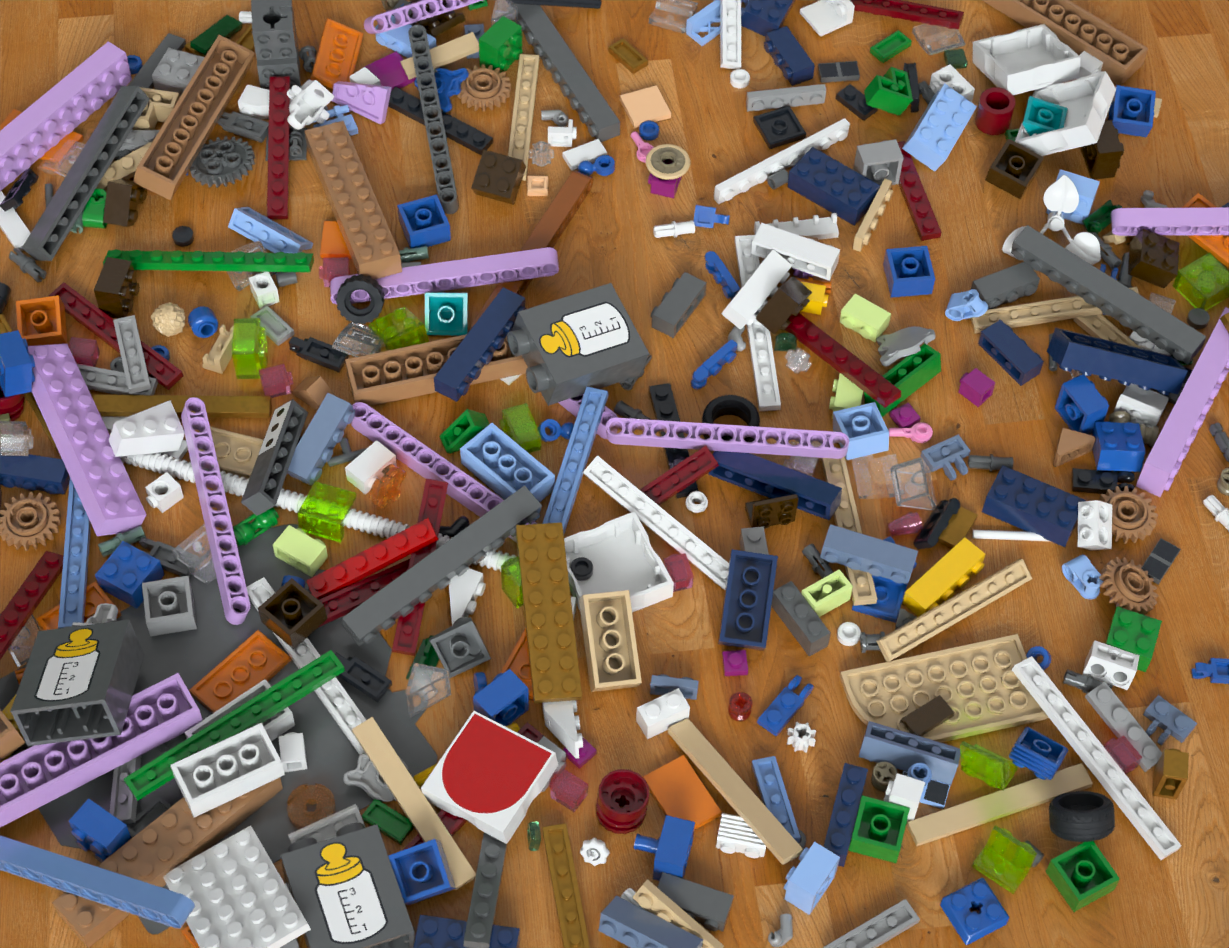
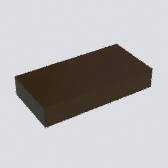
(928, 716)

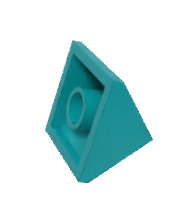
(1043, 116)
(446, 313)

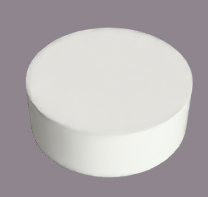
(739, 78)
(848, 634)

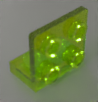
(399, 329)
(325, 511)
(986, 765)
(1005, 859)

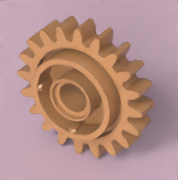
(485, 88)
(1140, 517)
(18, 531)
(1128, 586)

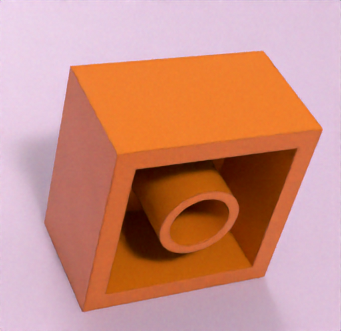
(42, 321)

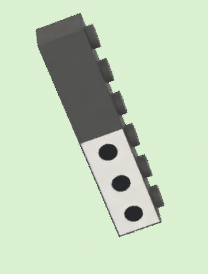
(274, 457)

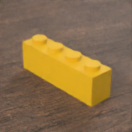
(944, 577)

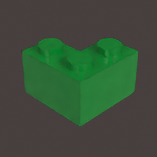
(889, 91)

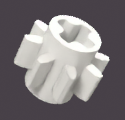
(807, 737)

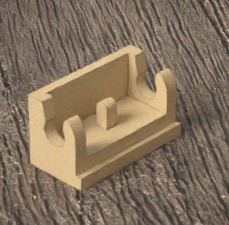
(220, 353)

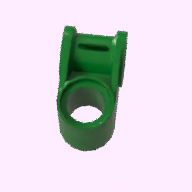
(94, 210)

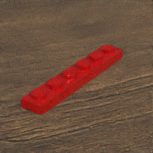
(373, 559)

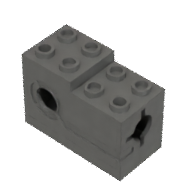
(275, 41)

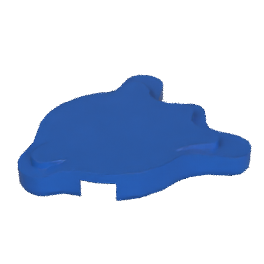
(448, 84)

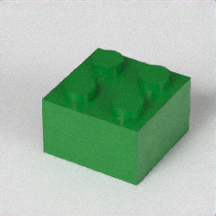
(501, 44)
(1134, 634)
(879, 829)
(1082, 875)

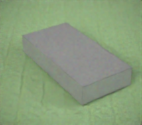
(275, 326)

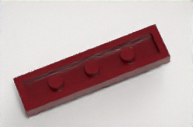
(680, 476)

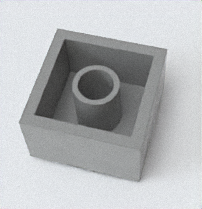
(175, 70)
(879, 161)
(169, 606)

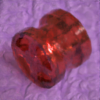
(739, 712)

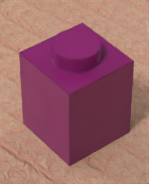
(976, 387)

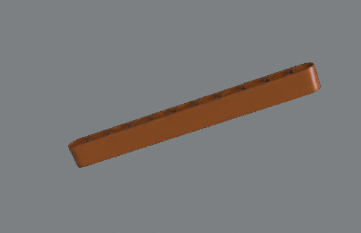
(549, 227)

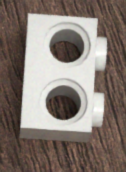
(953, 79)
(1095, 525)
(1111, 665)

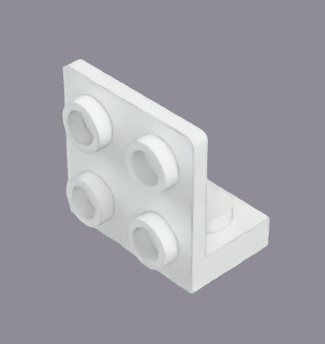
(828, 15)
(1142, 405)

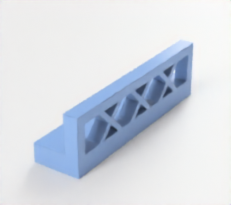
(701, 22)
(271, 234)

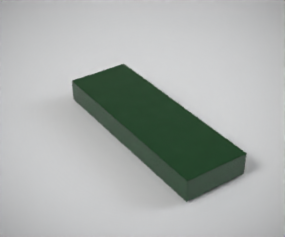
(225, 27)

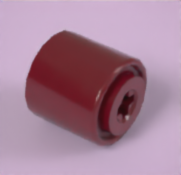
(995, 111)

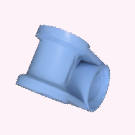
(965, 305)
(1083, 576)

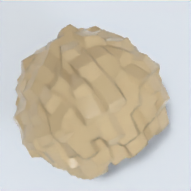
(168, 319)

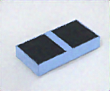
(934, 793)

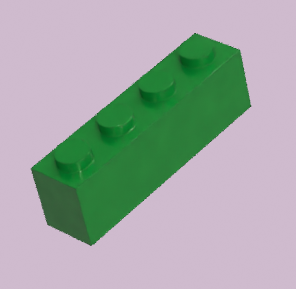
(910, 375)

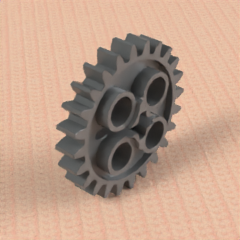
(223, 162)

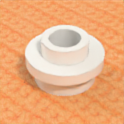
(699, 497)

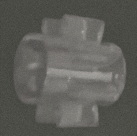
(541, 153)
(798, 360)

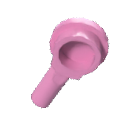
(643, 148)
(919, 432)

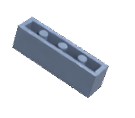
(320, 439)
(868, 554)
(906, 749)
(643, 929)

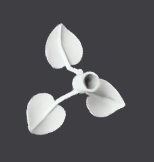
(1057, 198)

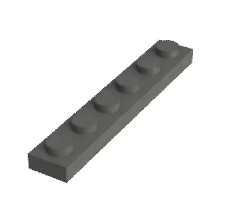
(485, 893)

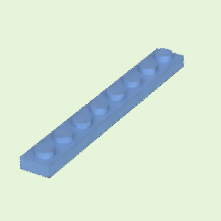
(576, 457)
(74, 562)

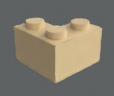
(157, 109)

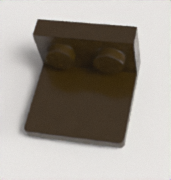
(442, 22)
(772, 511)

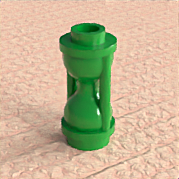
(246, 532)

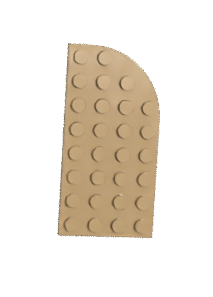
(970, 678)

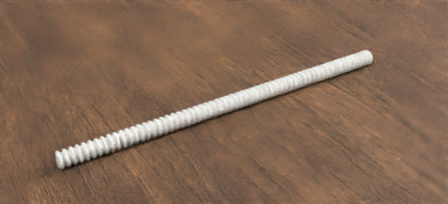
(293, 501)

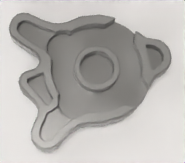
(903, 343)
(369, 779)

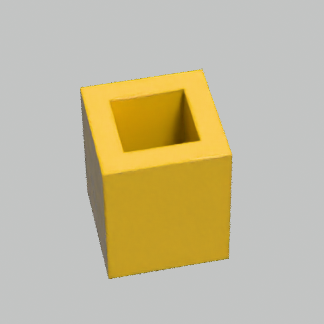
(817, 298)

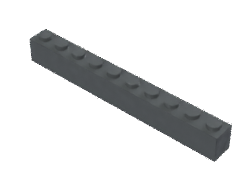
(568, 73)
(86, 173)
(1108, 295)
(440, 566)

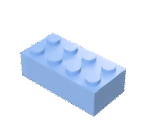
(939, 127)
(505, 464)

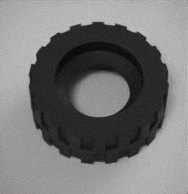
(360, 283)

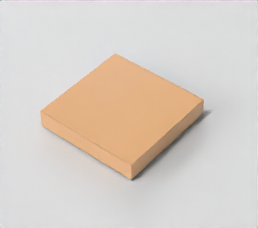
(645, 106)

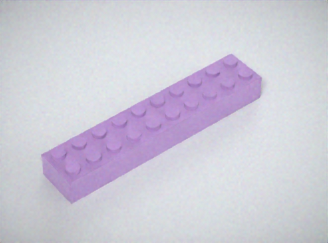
(61, 110)
(1187, 414)
(84, 442)
(57, 768)

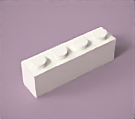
(799, 251)
(756, 290)

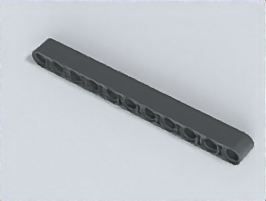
(433, 119)

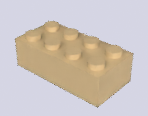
(610, 640)

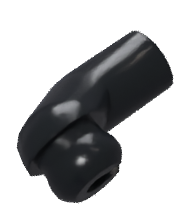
(459, 525)

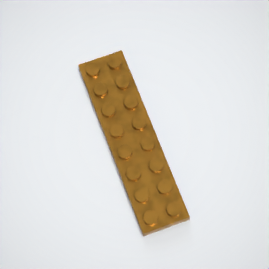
(548, 613)

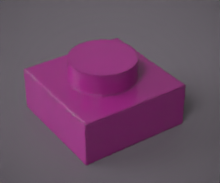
(905, 416)
(735, 663)
(585, 754)

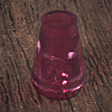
(906, 524)

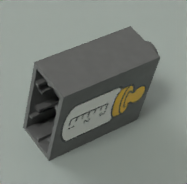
(577, 344)
(78, 683)
(348, 891)

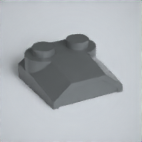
(460, 646)

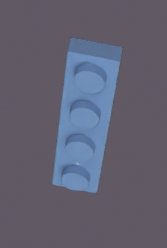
(774, 793)

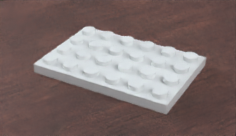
(237, 896)

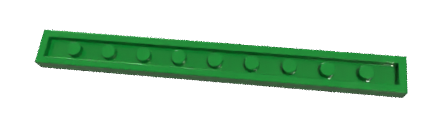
(216, 261)
(242, 718)

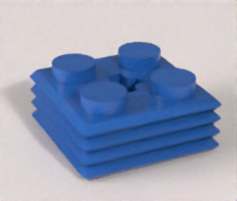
(1038, 753)
(970, 924)

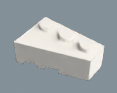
(147, 432)

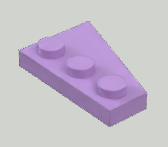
(363, 99)

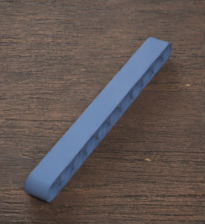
(95, 883)

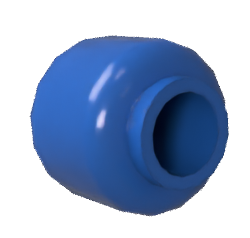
(203, 322)

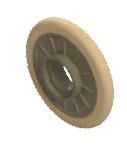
(678, 168)

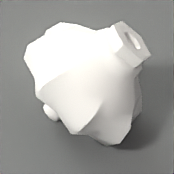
(594, 851)

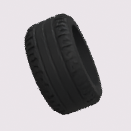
(734, 406)
(1081, 816)

